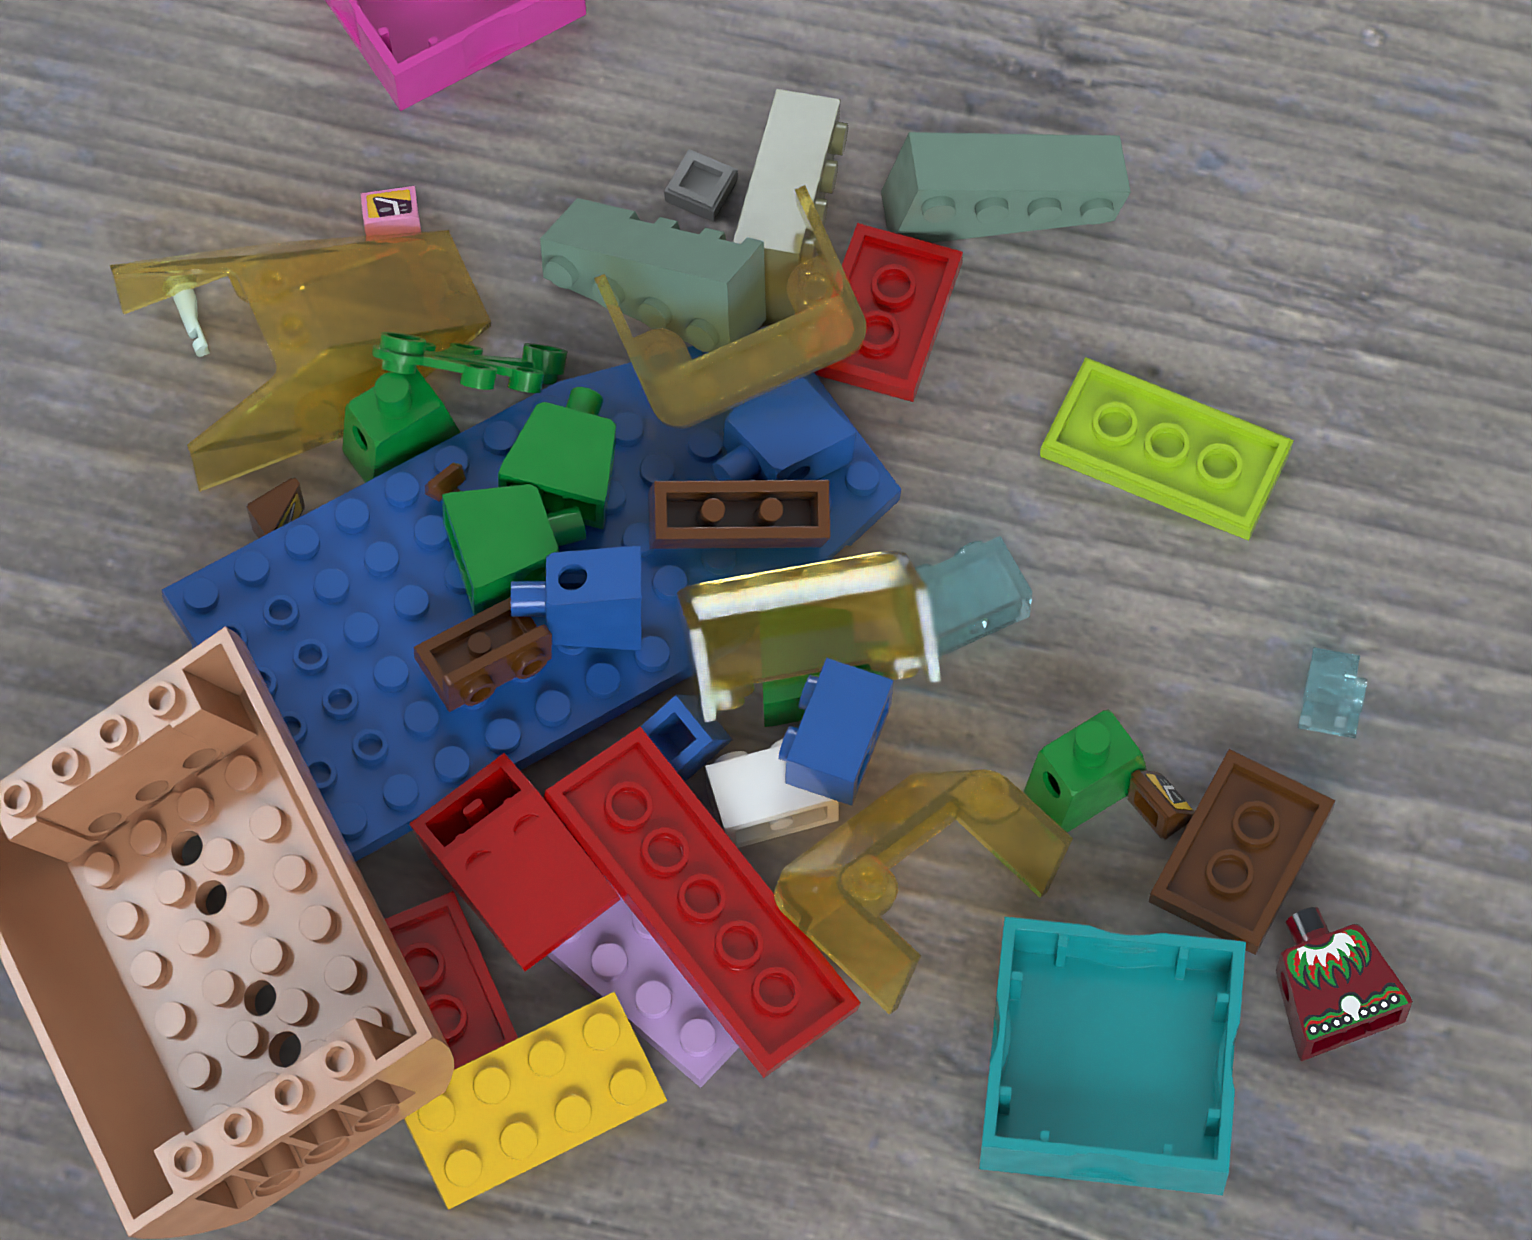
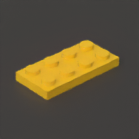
(534, 1100)

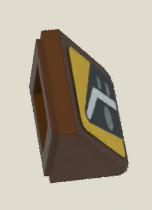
(276, 507)
(1158, 802)

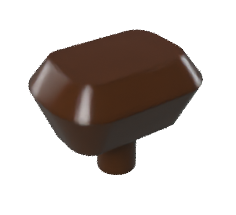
(446, 481)

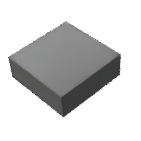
(701, 185)

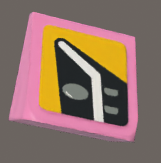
(390, 211)

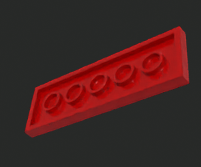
(701, 901)

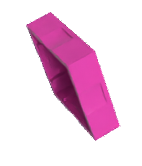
(435, 43)

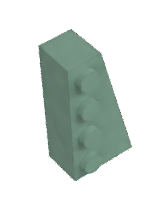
(1002, 184)
(660, 274)

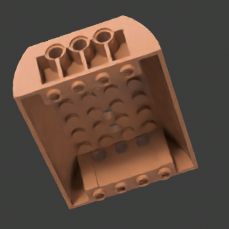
(155, 998)

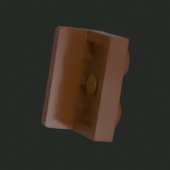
(482, 654)

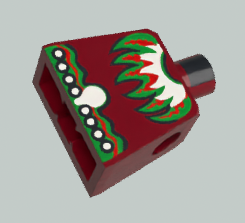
(1336, 986)

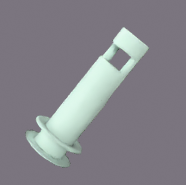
(187, 306)

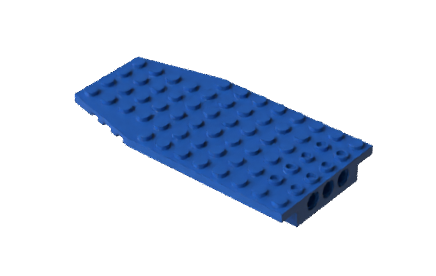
(372, 574)

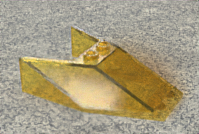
(320, 317)

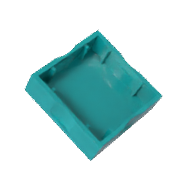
(1113, 1056)

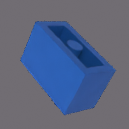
(837, 731)

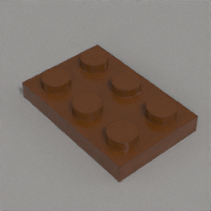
(1242, 851)

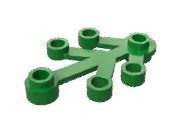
(538, 364)

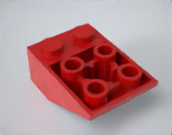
(513, 862)

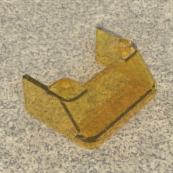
(822, 332)
(797, 616)
(846, 883)

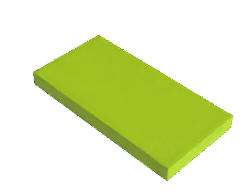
(1166, 448)

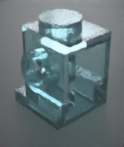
(1332, 694)

